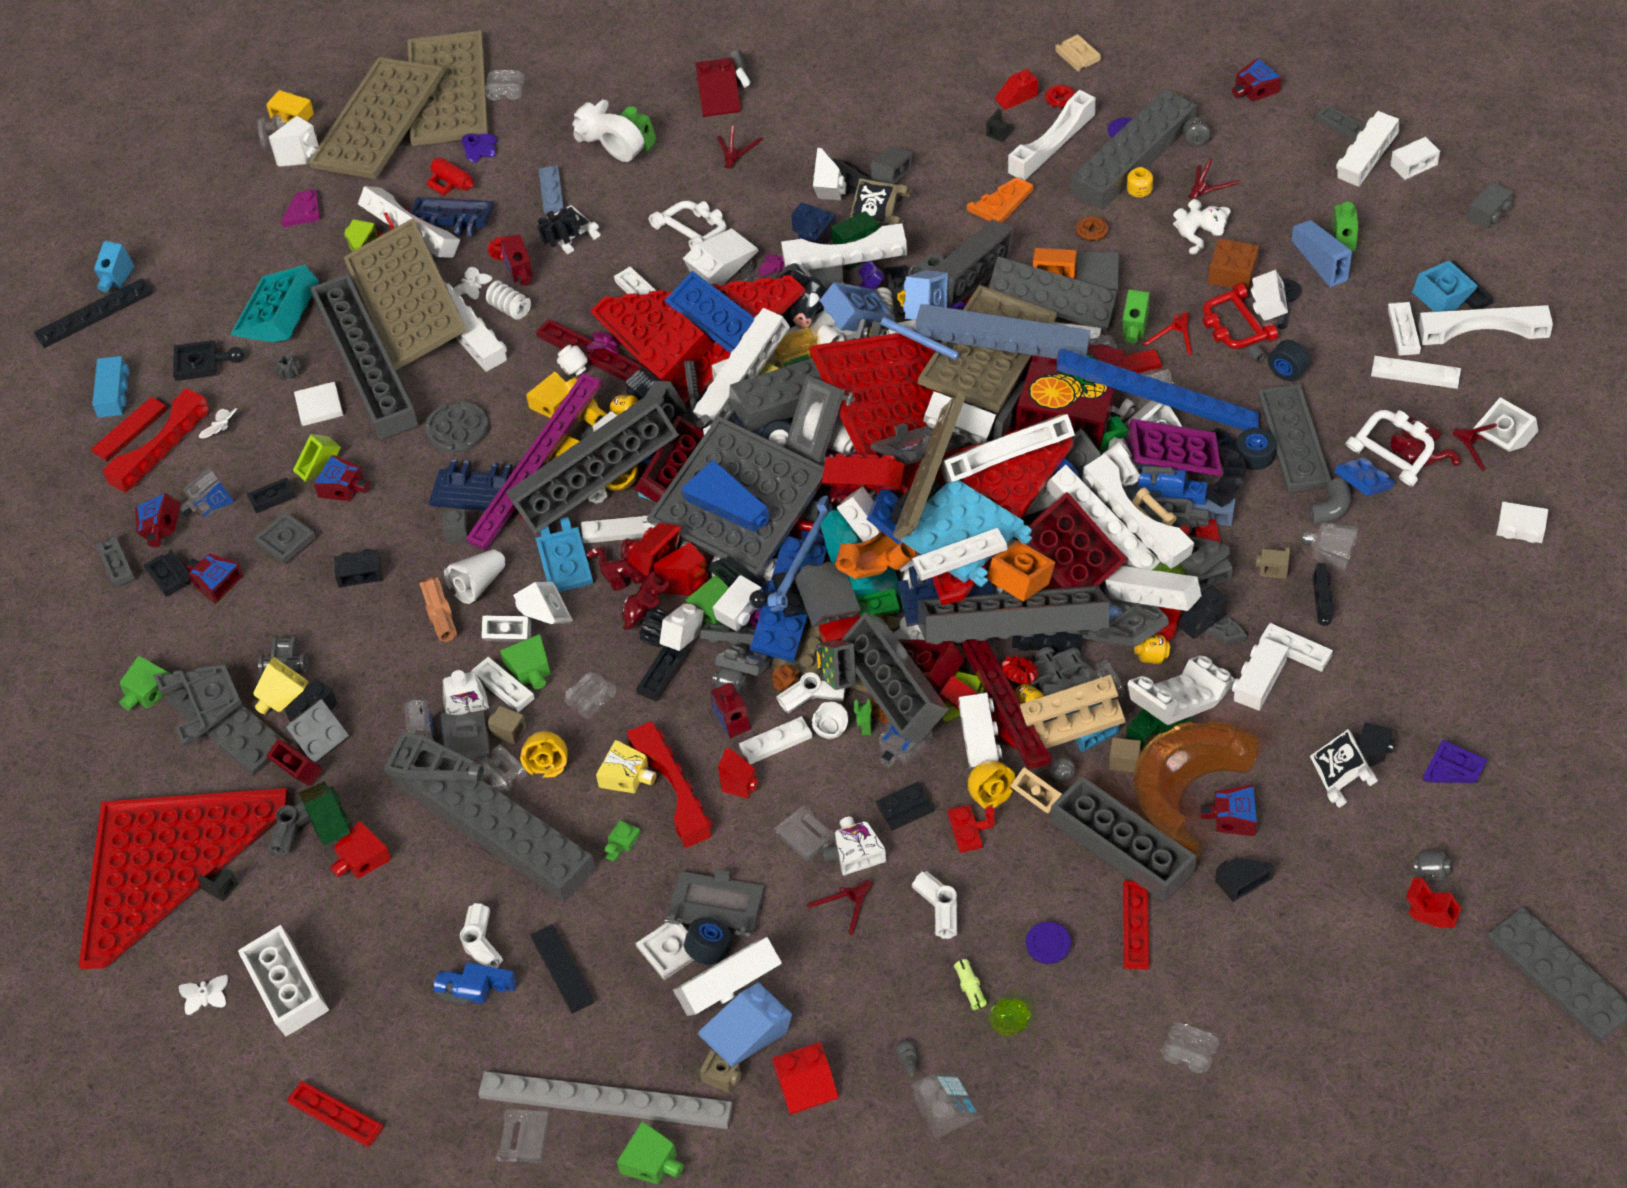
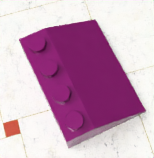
(1173, 447)

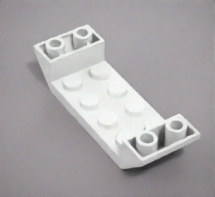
(1185, 695)

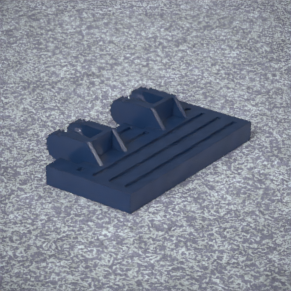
(443, 211)
(459, 492)
(910, 597)

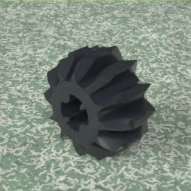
(651, 627)

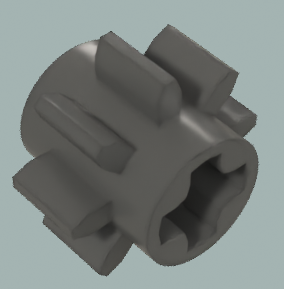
(286, 366)

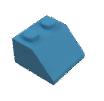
(1443, 287)

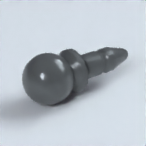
(907, 1056)

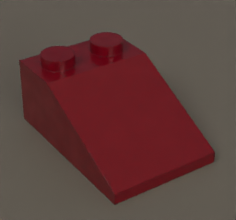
(717, 87)
(935, 661)

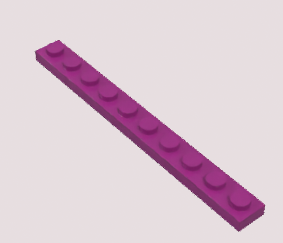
(534, 459)

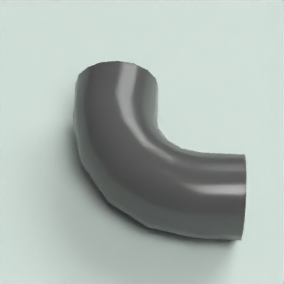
(1334, 506)

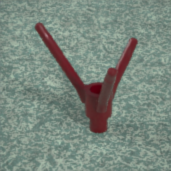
(732, 153)
(1200, 187)
(1469, 437)
(855, 893)

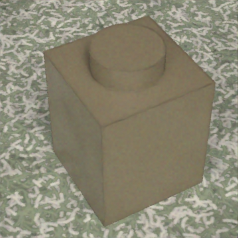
(507, 725)
(1124, 754)

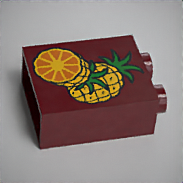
(1056, 393)

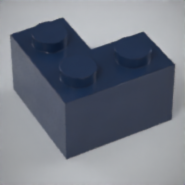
(813, 223)

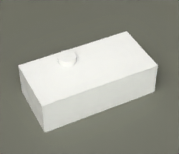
(726, 977)
(283, 980)

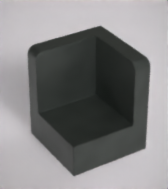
(997, 128)
(219, 885)

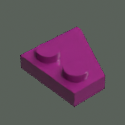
(302, 209)

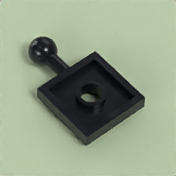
(207, 356)
(795, 603)

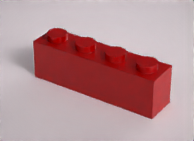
(860, 471)

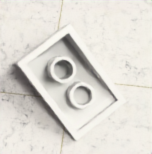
(720, 256)

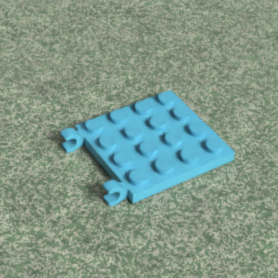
(958, 514)

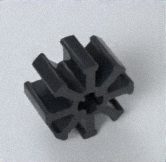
(558, 227)

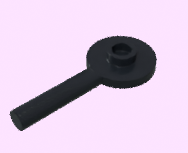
(1292, 293)

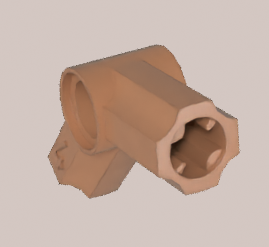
(438, 609)

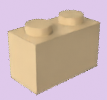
(1035, 790)

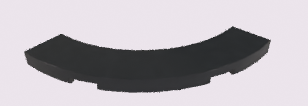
(1233, 471)

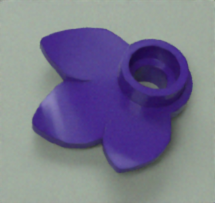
(480, 146)

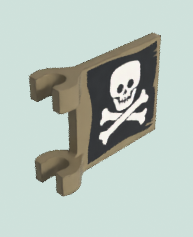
(878, 200)

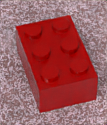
(672, 346)

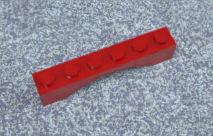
(129, 468)
(688, 818)

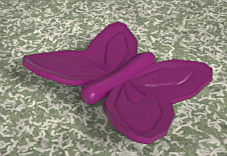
(772, 263)
(604, 340)

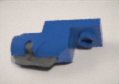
(1172, 484)
(473, 983)

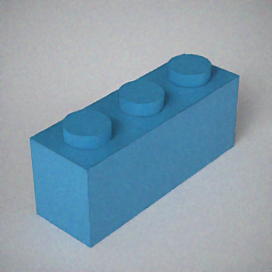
(110, 386)

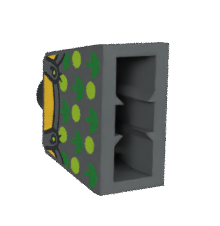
(836, 663)

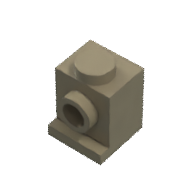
(1273, 563)
(722, 1080)

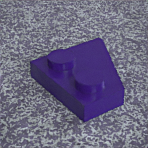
(1454, 765)

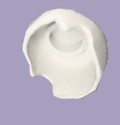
(830, 720)

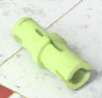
(970, 984)

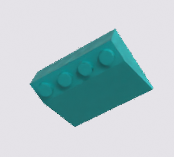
(276, 305)
(837, 532)

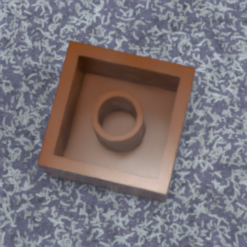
(1233, 263)

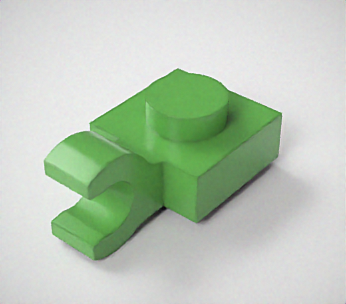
(863, 716)
(621, 839)

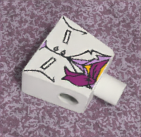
(463, 693)
(858, 846)

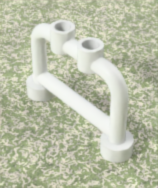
(658, 220)
(1399, 419)

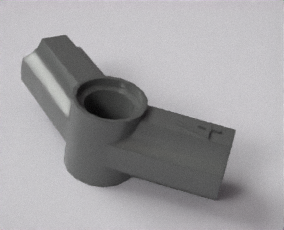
(288, 824)

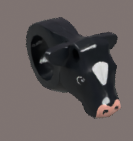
(808, 303)

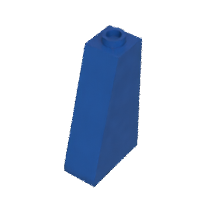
(725, 497)

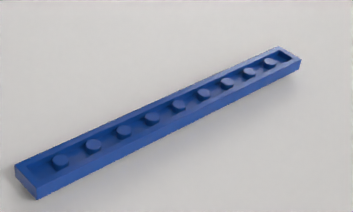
(1156, 390)

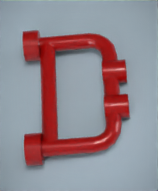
(1221, 333)

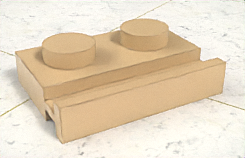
(1078, 52)

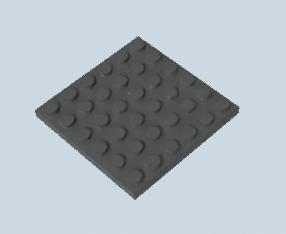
(767, 470)

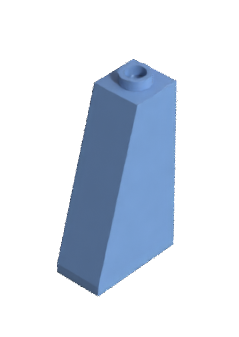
(1323, 252)

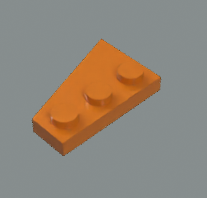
(1002, 202)

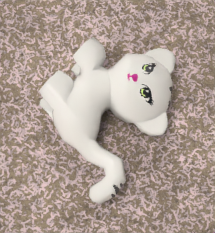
(1210, 219)

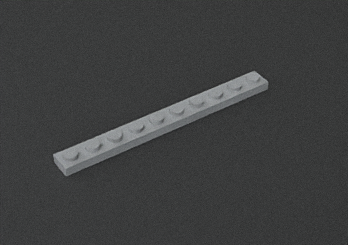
(605, 1100)

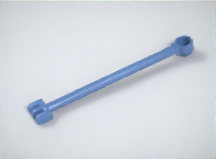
(779, 598)

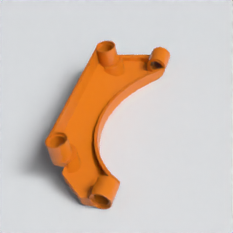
(873, 555)

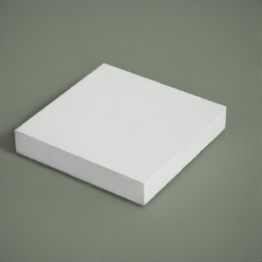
(318, 403)
(666, 949)

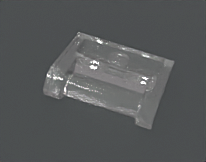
(800, 838)
(530, 1138)

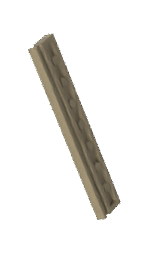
(928, 467)

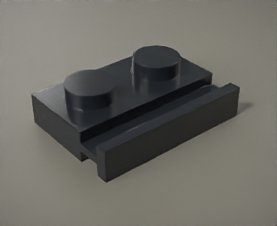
(729, 570)
(168, 573)
(904, 806)

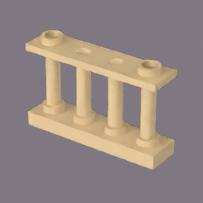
(1077, 724)

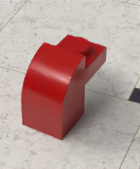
(1432, 908)

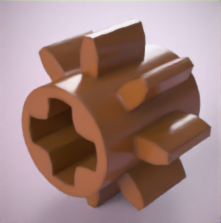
(785, 677)

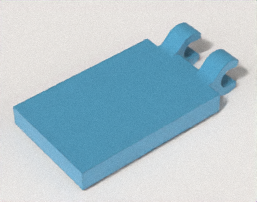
(564, 557)

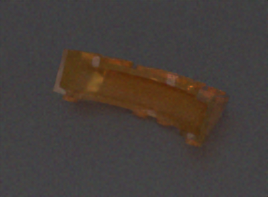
(1177, 760)

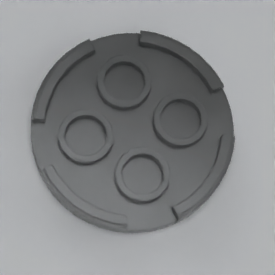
(456, 427)

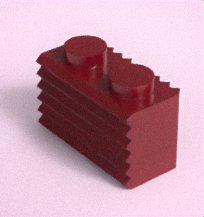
(294, 762)

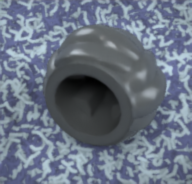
(1062, 769)

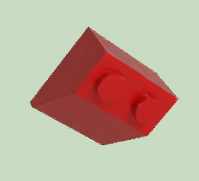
(654, 545)
(683, 569)
(804, 1078)

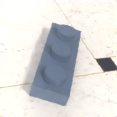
(551, 189)

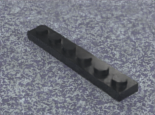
(93, 313)

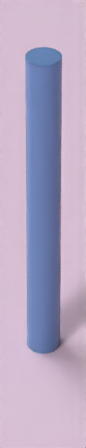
(920, 338)

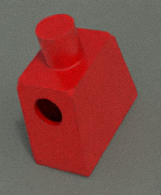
(359, 852)

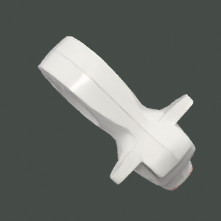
(615, 132)

